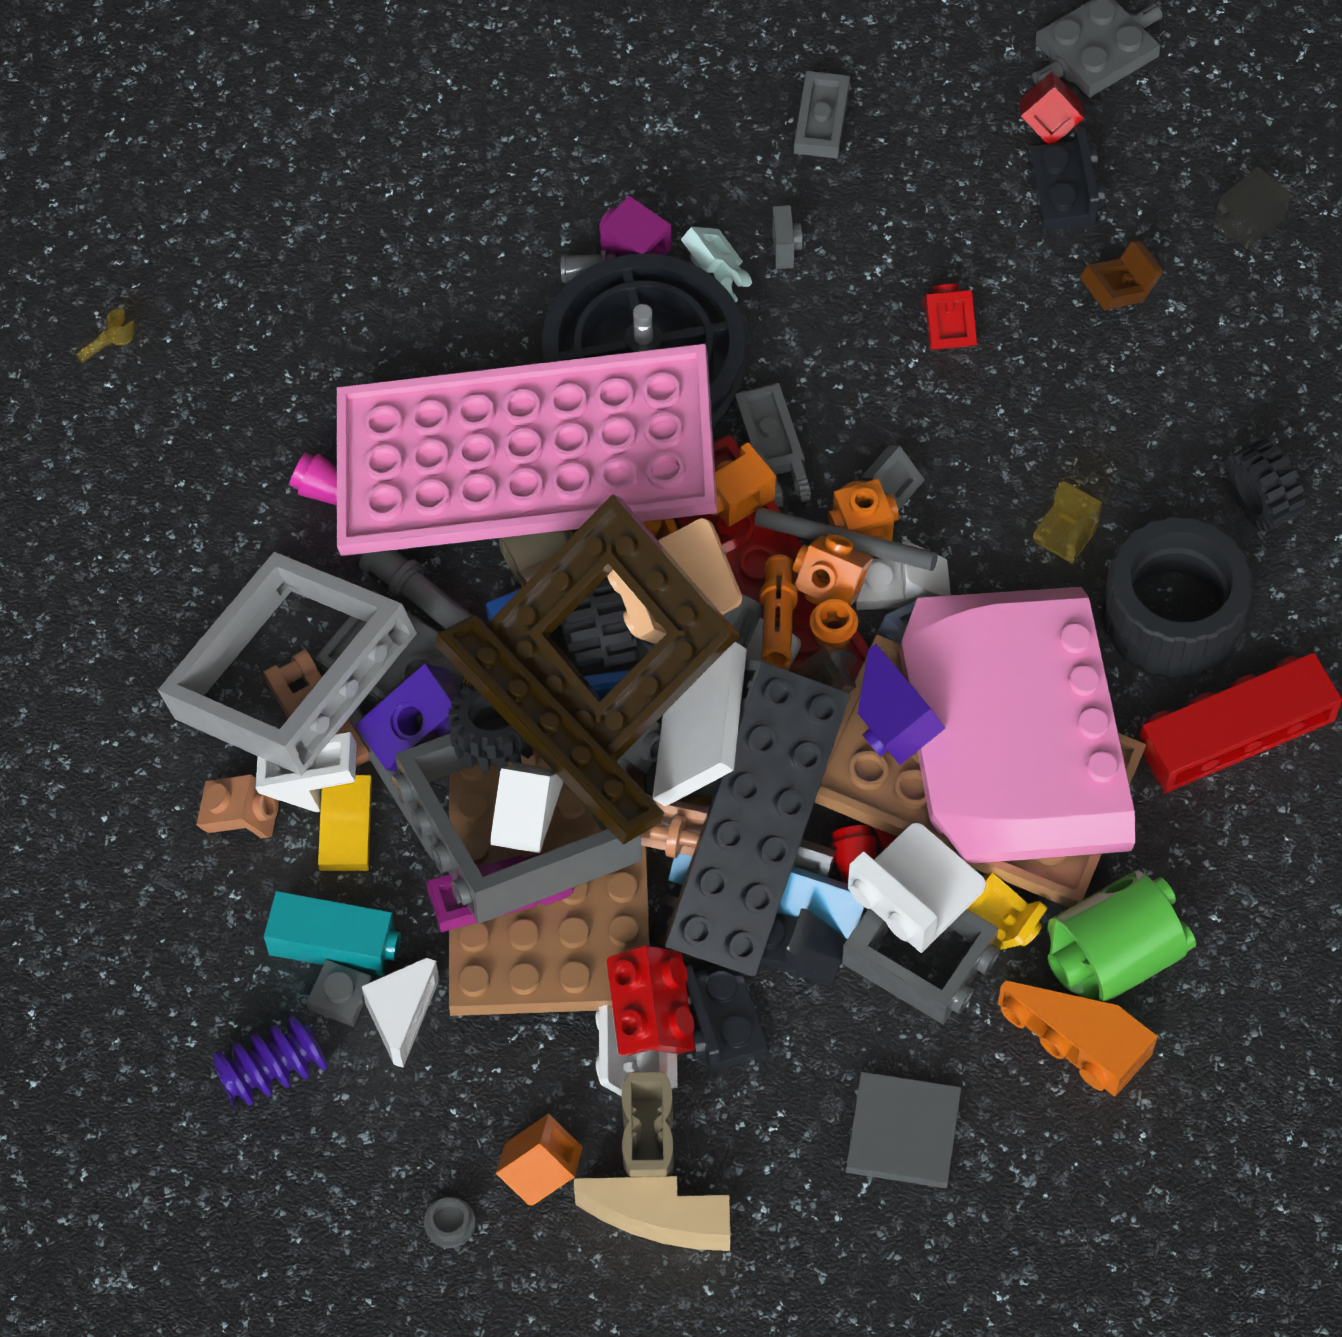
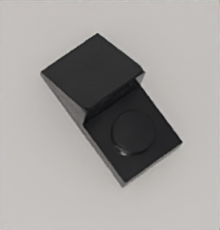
(804, 948)

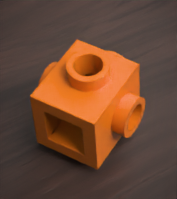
(864, 509)
(831, 570)

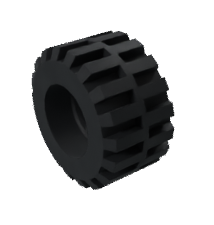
(597, 635)

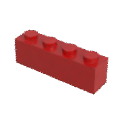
(1239, 721)

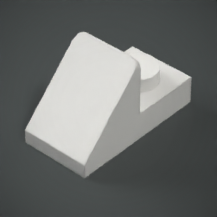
(897, 584)
(332, 767)

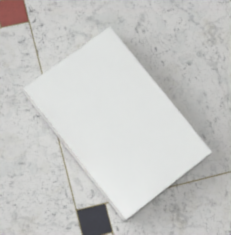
(701, 730)

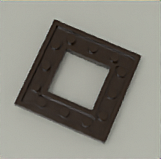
(694, 626)

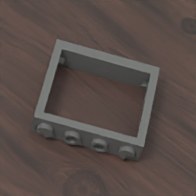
(513, 886)

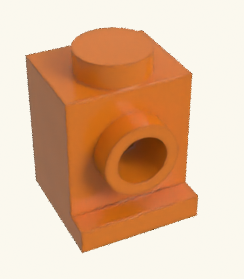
(743, 485)

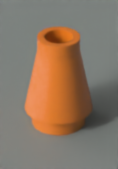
(833, 623)

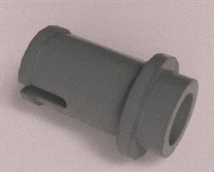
(575, 264)

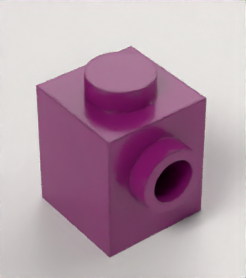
(634, 230)

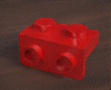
(650, 1001)

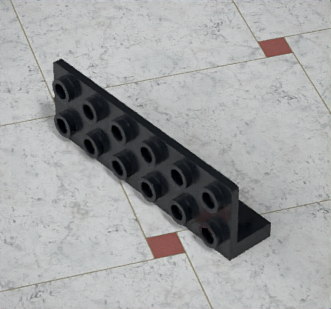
(754, 820)

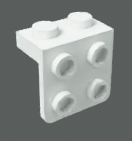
(915, 885)

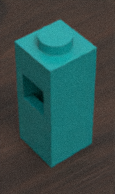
(331, 931)

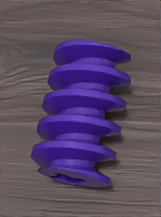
(268, 1061)

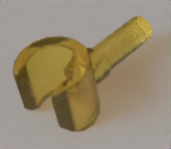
(114, 334)

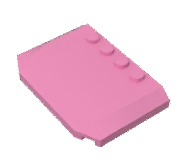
(1027, 722)

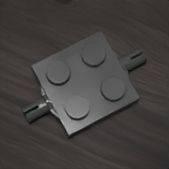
(1098, 44)

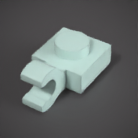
(715, 255)

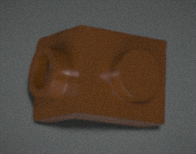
(1124, 279)

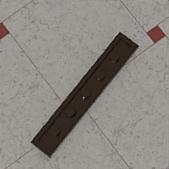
(549, 729)

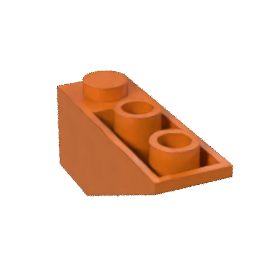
(1089, 1033)

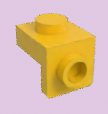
(1006, 910)

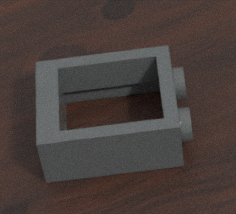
(862, 957)

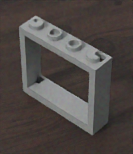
(331, 698)

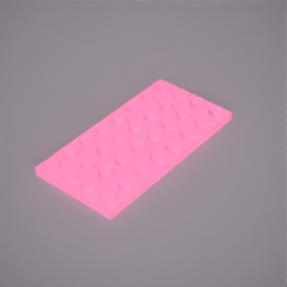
(523, 449)

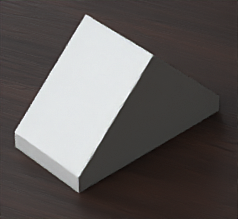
(524, 806)
(400, 1004)

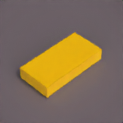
(345, 826)

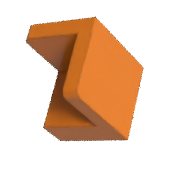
(539, 1160)

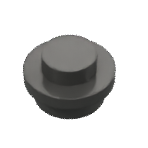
(449, 1222)

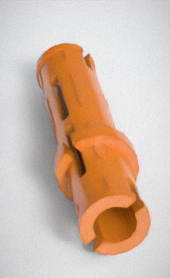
(778, 579)

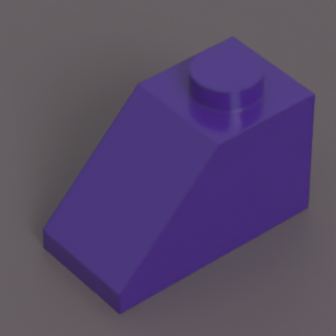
(894, 710)

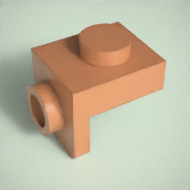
(236, 805)

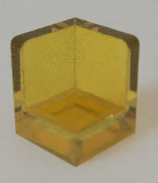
(1068, 522)

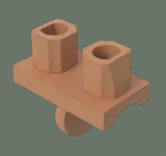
(678, 828)

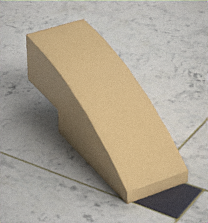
(656, 1212)

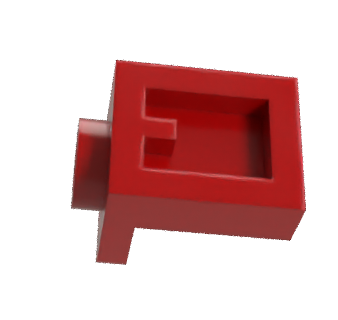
(950, 317)

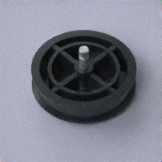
(647, 306)

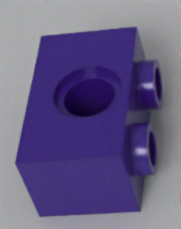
(391, 723)

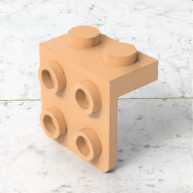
(704, 561)

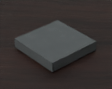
(903, 1130)

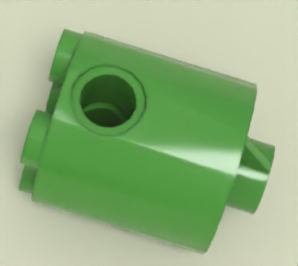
(1117, 937)

